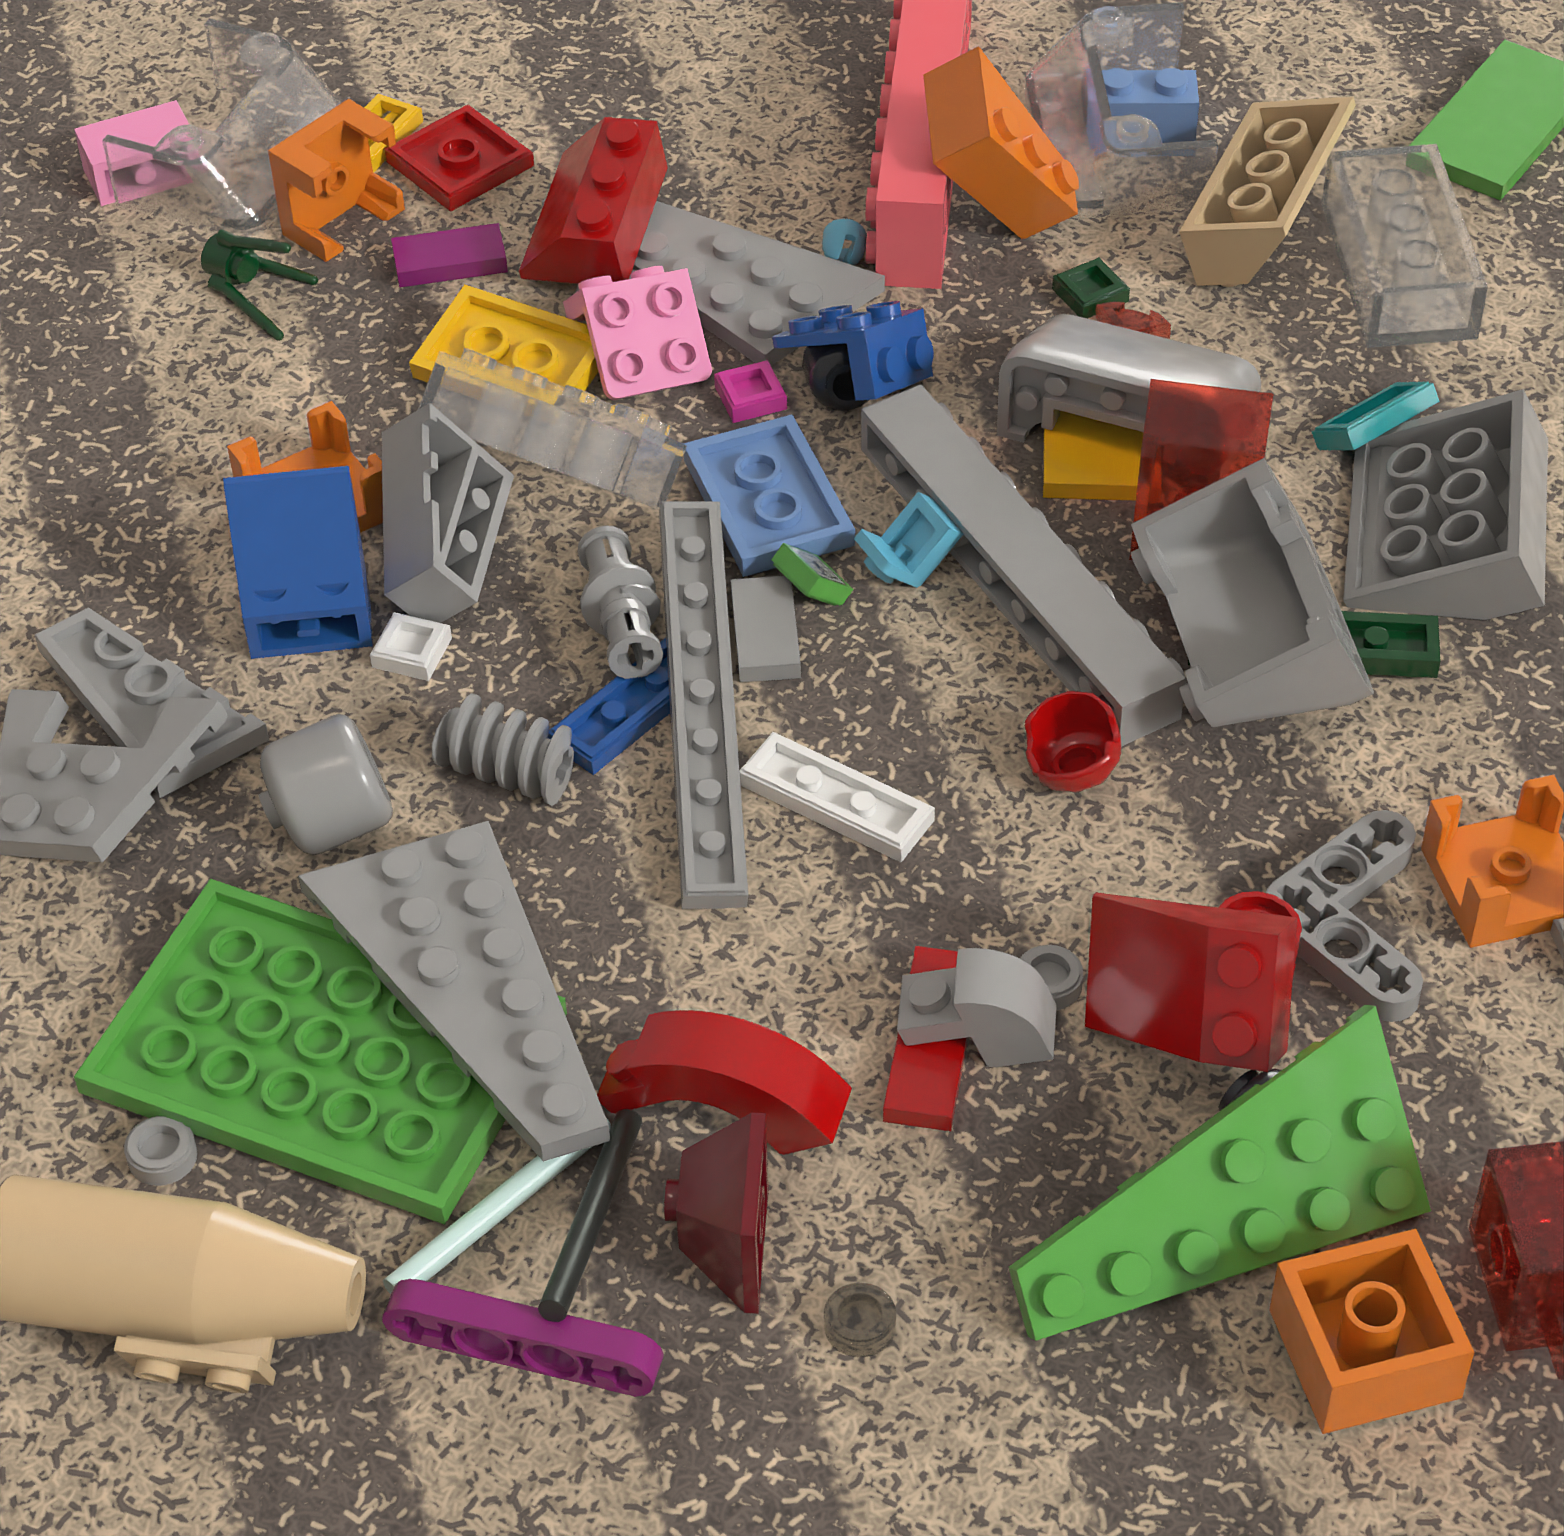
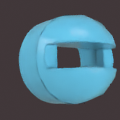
(834, 237)

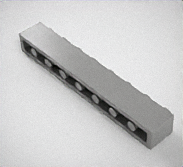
(1024, 564)

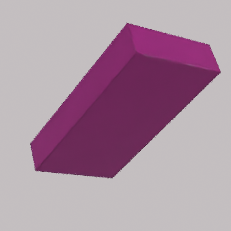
(449, 255)

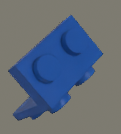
(884, 344)

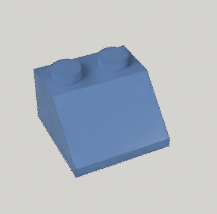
(1163, 96)

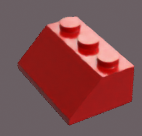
(598, 204)

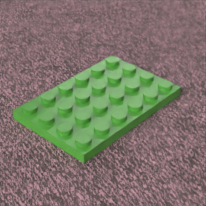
(294, 1053)

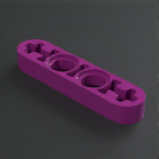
(522, 1338)

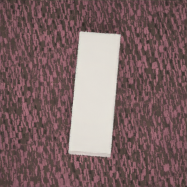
(837, 796)

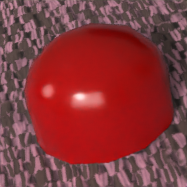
(1072, 741)

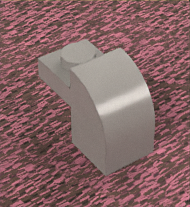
(985, 998)

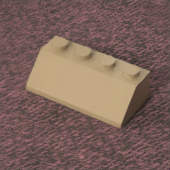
(1260, 186)

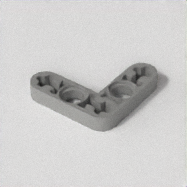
(1329, 913)

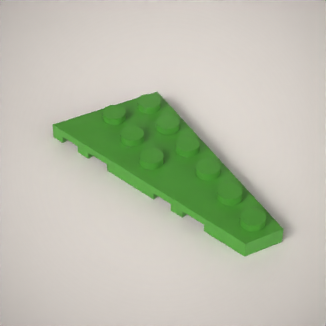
(1261, 1181)

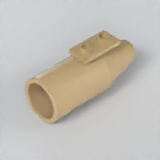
(170, 1277)

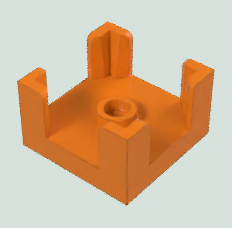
(329, 171)
(328, 449)
(1504, 871)

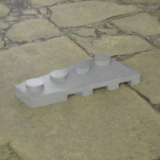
(130, 688)

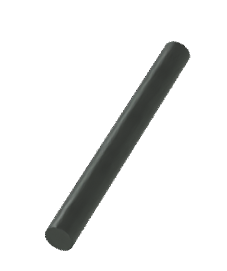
(590, 1217)

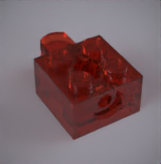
(1521, 1245)

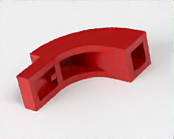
(731, 1068)

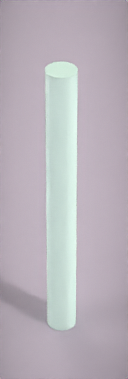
(481, 1218)

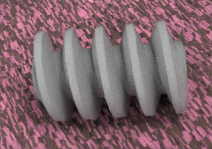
(505, 750)

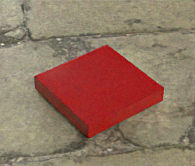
(459, 157)

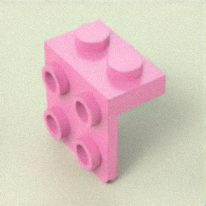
(643, 331)

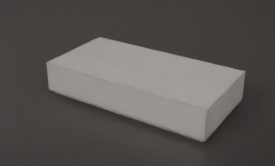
(765, 629)

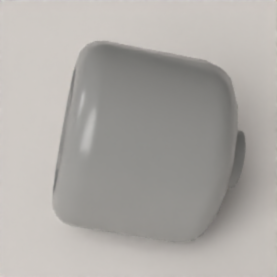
(323, 786)

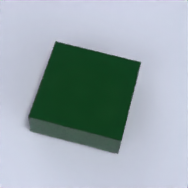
(1088, 286)

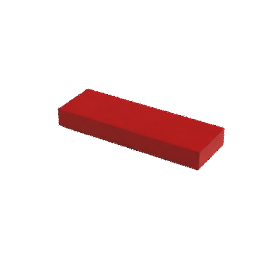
(926, 1075)

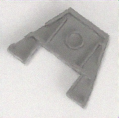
(85, 797)

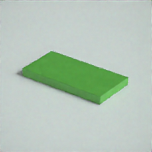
(1499, 119)

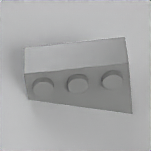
(438, 514)

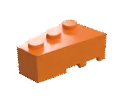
(996, 147)

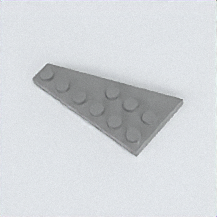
(749, 282)
(466, 965)

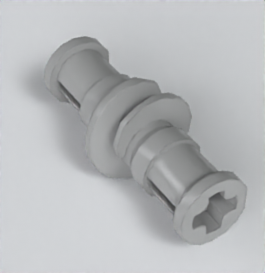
(620, 602)

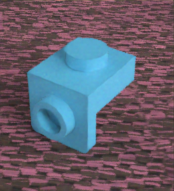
(911, 544)

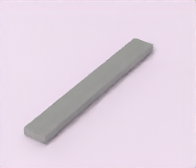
(702, 708)

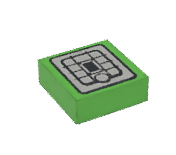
(811, 575)

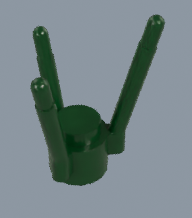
(232, 261)

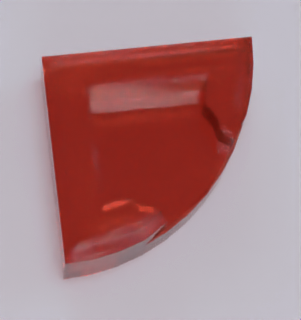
(1116, 314)

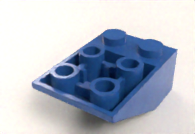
(299, 562)

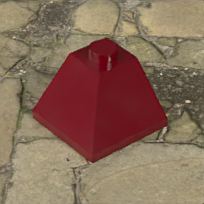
(724, 1207)

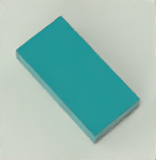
(1375, 415)

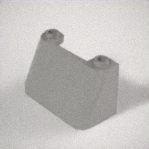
(1101, 374)
(1249, 602)

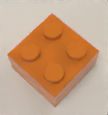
(1370, 1331)

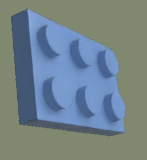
(768, 493)

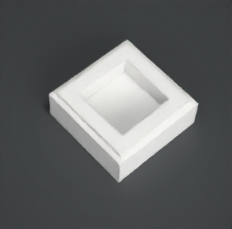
(411, 646)

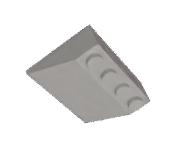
(1451, 514)

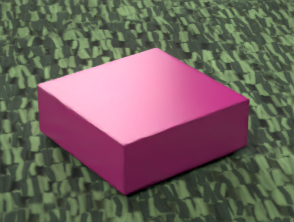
(750, 391)

